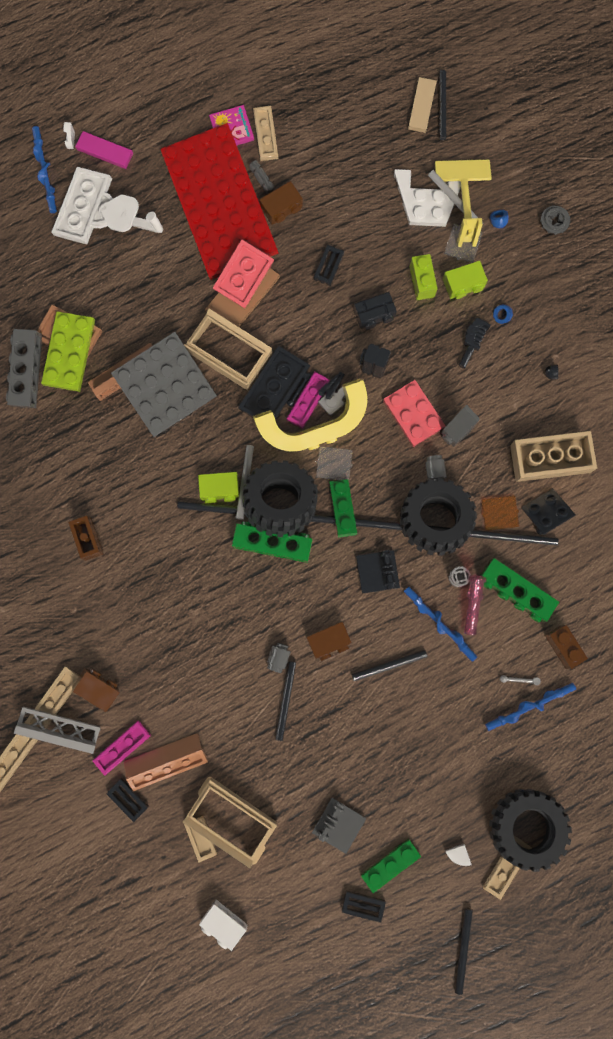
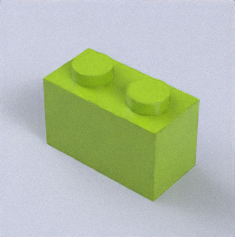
(423, 277)
(465, 280)
(219, 486)

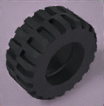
(286, 477)
(445, 494)
(556, 833)

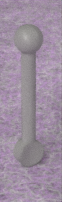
(536, 681)

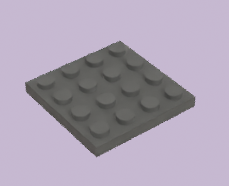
(164, 384)

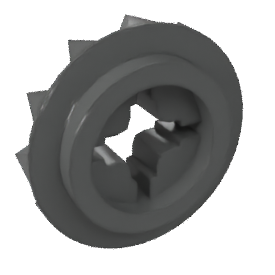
(551, 213)

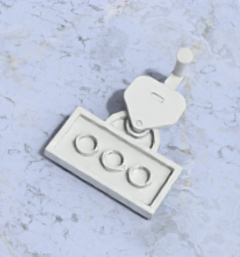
(90, 207)

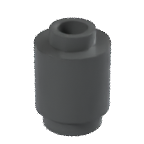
(435, 467)
(278, 657)

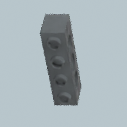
(30, 378)

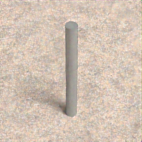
(448, 191)
(246, 472)

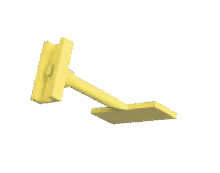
(465, 171)

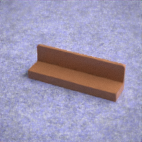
(105, 383)
(164, 762)

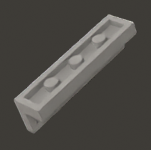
(54, 737)

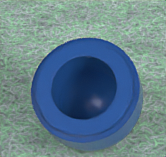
(499, 222)
(509, 314)

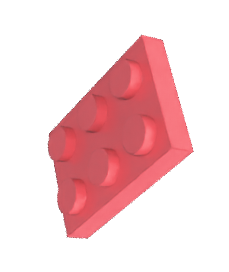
(243, 274)
(414, 413)

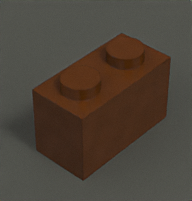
(281, 203)
(86, 538)
(329, 640)
(566, 647)
(96, 689)

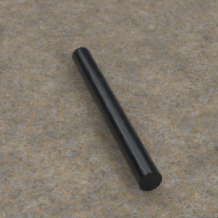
(442, 105)
(389, 665)
(285, 701)
(463, 951)

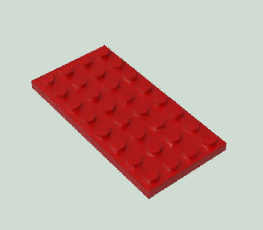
(217, 197)

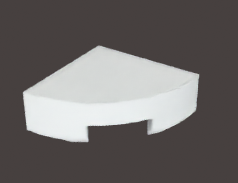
(68, 128)
(459, 855)

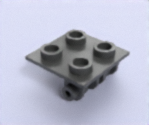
(338, 825)

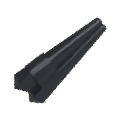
(330, 387)

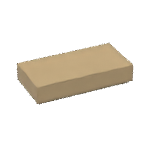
(202, 847)

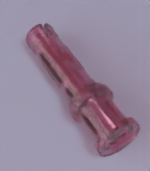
(475, 596)

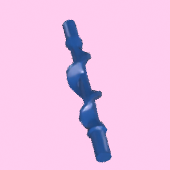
(42, 174)
(441, 627)
(526, 706)

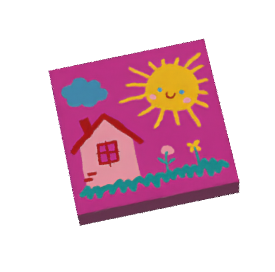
(237, 121)

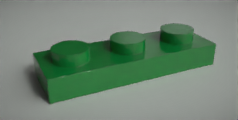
(343, 508)
(390, 866)

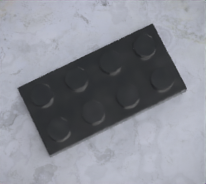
(275, 384)

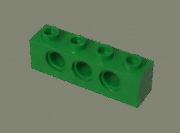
(300, 554)
(546, 603)

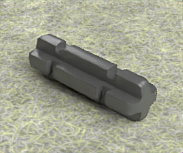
(261, 177)

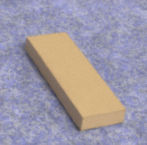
(422, 105)
(265, 133)
(502, 874)

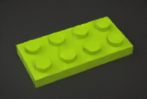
(68, 351)

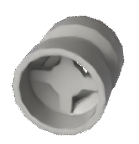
(456, 577)

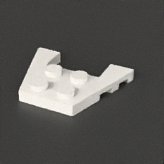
(425, 206)

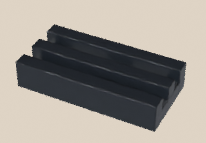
(317, 277)
(121, 805)
(365, 906)

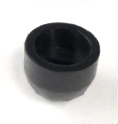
(551, 371)

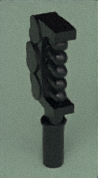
(473, 338)

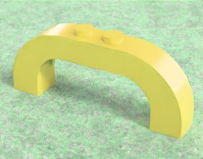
(326, 432)

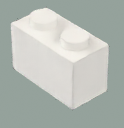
(223, 925)

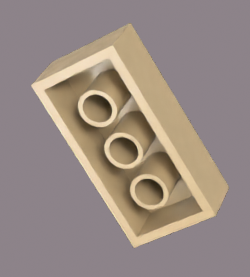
(553, 456)

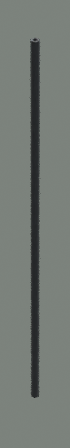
(383, 524)

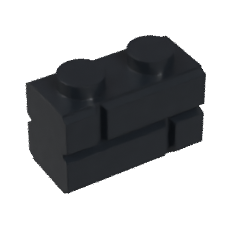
(375, 310)
(374, 360)

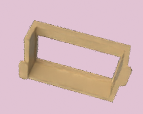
(245, 382)
(217, 839)

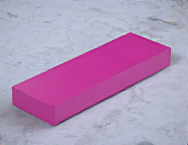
(104, 150)
(307, 401)
(121, 748)

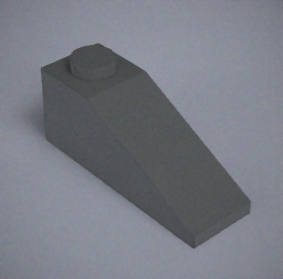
(460, 426)

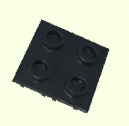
(548, 511)
(378, 571)

